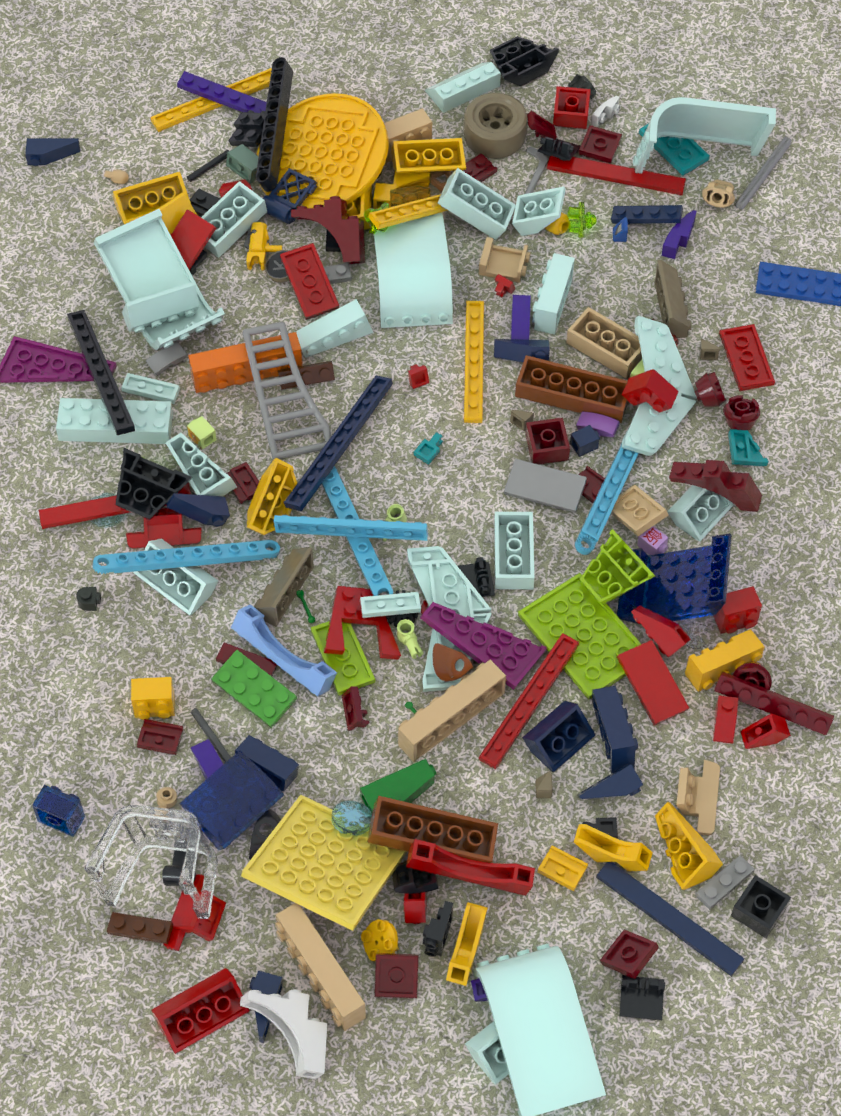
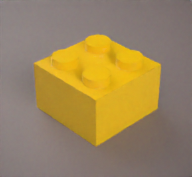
(153, 697)

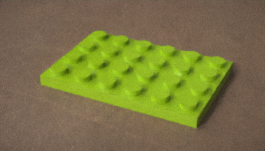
(594, 625)

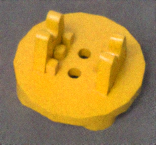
(374, 933)

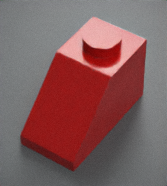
(725, 719)
(765, 732)
(415, 908)

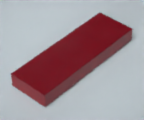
(264, 663)

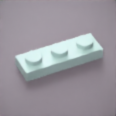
(150, 388)
(390, 604)

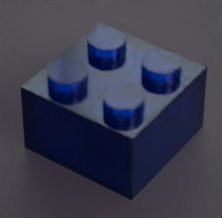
(59, 810)

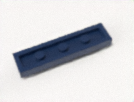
(648, 214)

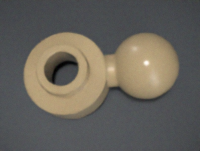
(166, 802)

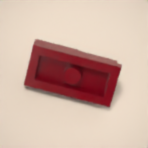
(541, 126)
(352, 709)

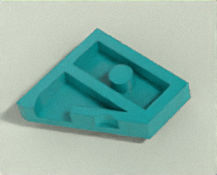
(744, 449)

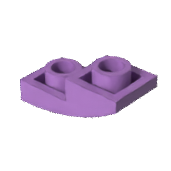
(602, 424)

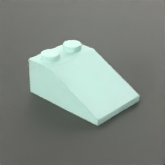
(537, 210)

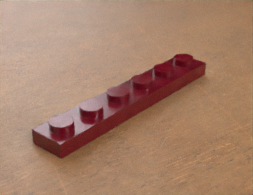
(774, 703)

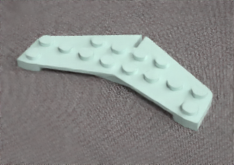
(659, 352)
(445, 585)

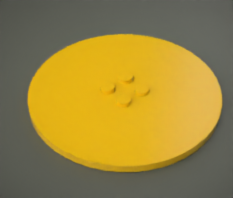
(335, 143)

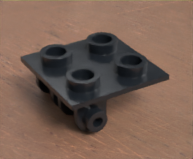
(558, 148)
(479, 576)
(642, 997)

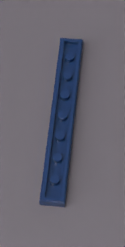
(670, 918)

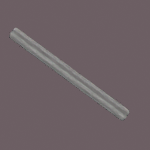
(763, 173)

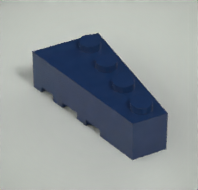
(614, 727)

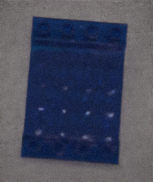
(685, 582)

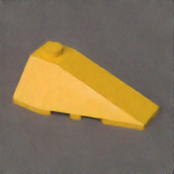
(690, 854)

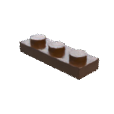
(310, 374)
(140, 927)

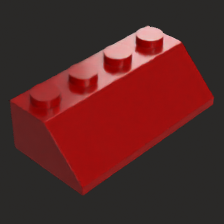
(200, 1010)

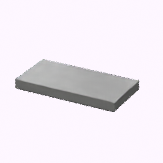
(545, 485)

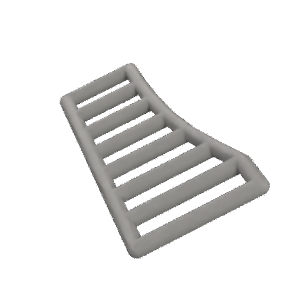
(295, 377)

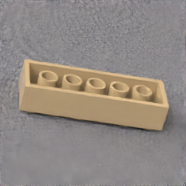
(451, 710)
(320, 966)

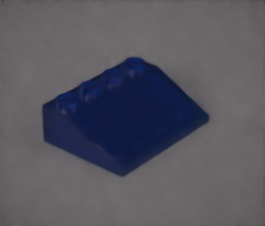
(231, 800)

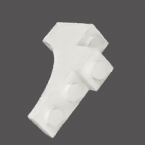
(303, 1035)

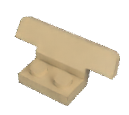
(699, 796)

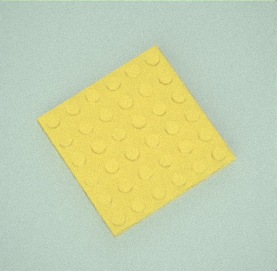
(321, 866)

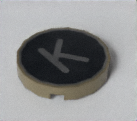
(275, 269)

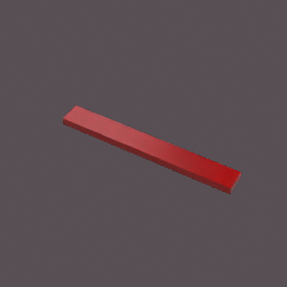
(618, 174)
(85, 511)
(529, 701)

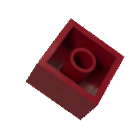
(547, 441)

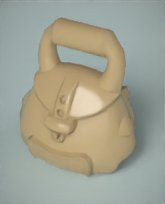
(719, 193)

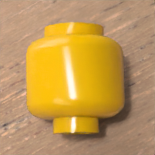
(560, 225)

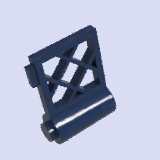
(278, 205)

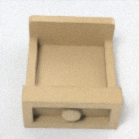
(503, 261)

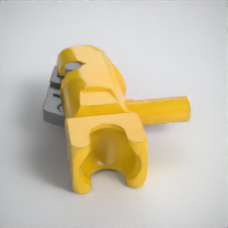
(257, 245)

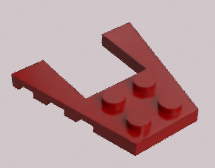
(347, 609)

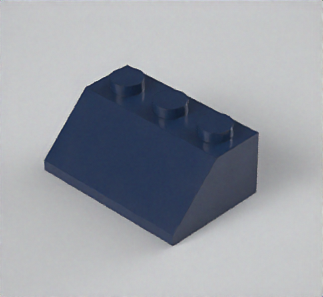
(559, 735)

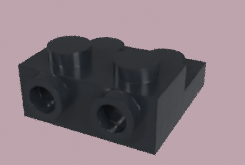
(248, 129)
(437, 931)

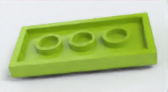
(352, 666)

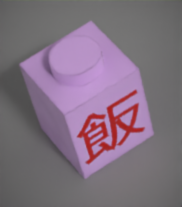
(653, 541)

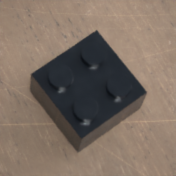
(760, 906)

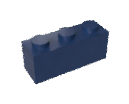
(274, 764)

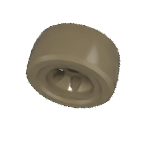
(493, 136)

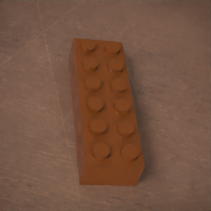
(571, 388)
(400, 823)

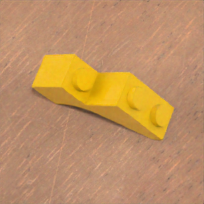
(401, 180)
(606, 848)
(467, 944)

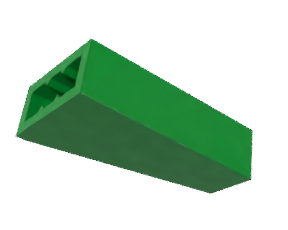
(401, 785)

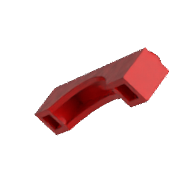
(435, 860)

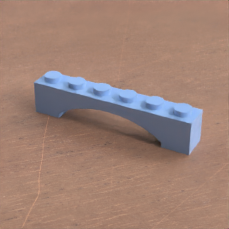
(252, 627)

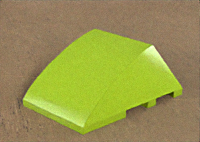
(615, 570)

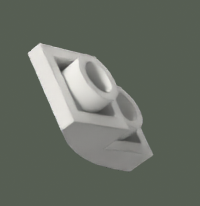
(605, 110)

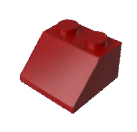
(571, 107)

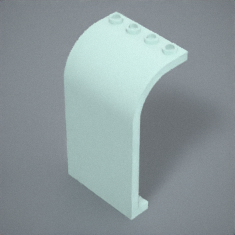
(707, 122)
(148, 262)
(414, 273)
(541, 1030)

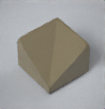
(708, 351)
(520, 418)
(544, 786)

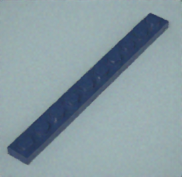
(338, 443)

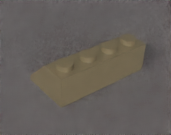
(671, 299)
(285, 584)

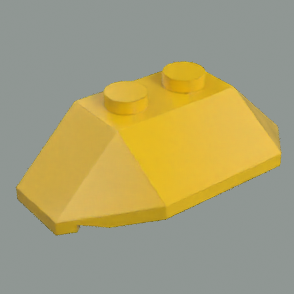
(270, 496)

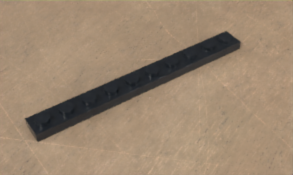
(101, 373)

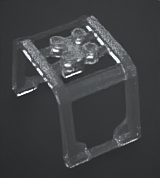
(127, 817)

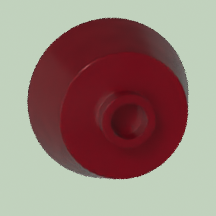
(709, 390)
(741, 413)
(754, 673)

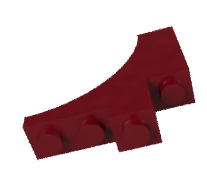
(346, 230)
(717, 477)

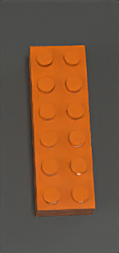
(231, 364)

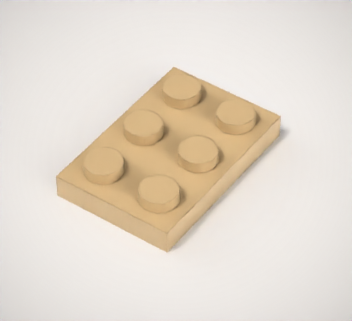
(638, 510)

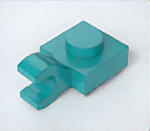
(429, 449)

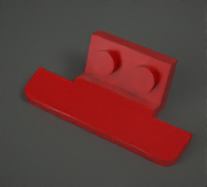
(167, 526)
(186, 920)

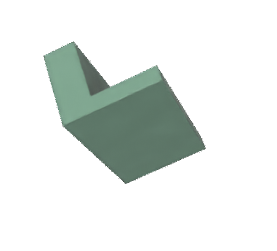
(243, 162)

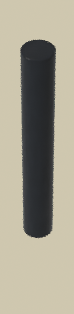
(207, 166)

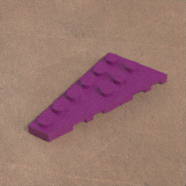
(41, 362)
(485, 642)

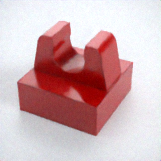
(503, 285)
(418, 376)

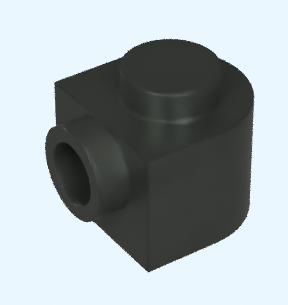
(88, 598)

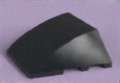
(522, 60)
(146, 485)

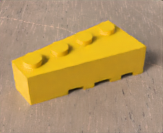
(725, 657)

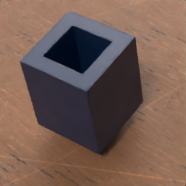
(584, 440)

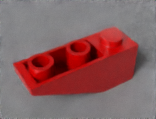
(663, 631)

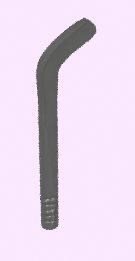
(210, 734)

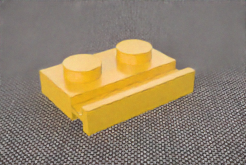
(562, 868)

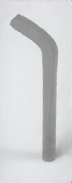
(541, 166)

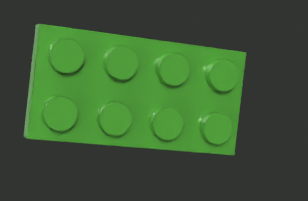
(254, 688)

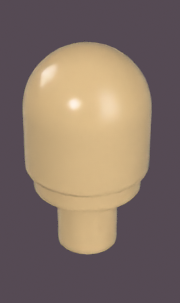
(117, 176)

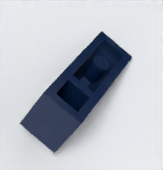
(48, 150)
(518, 348)
(201, 508)
(619, 783)
(267, 984)

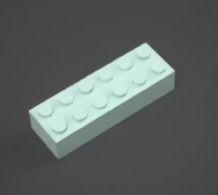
(88, 421)

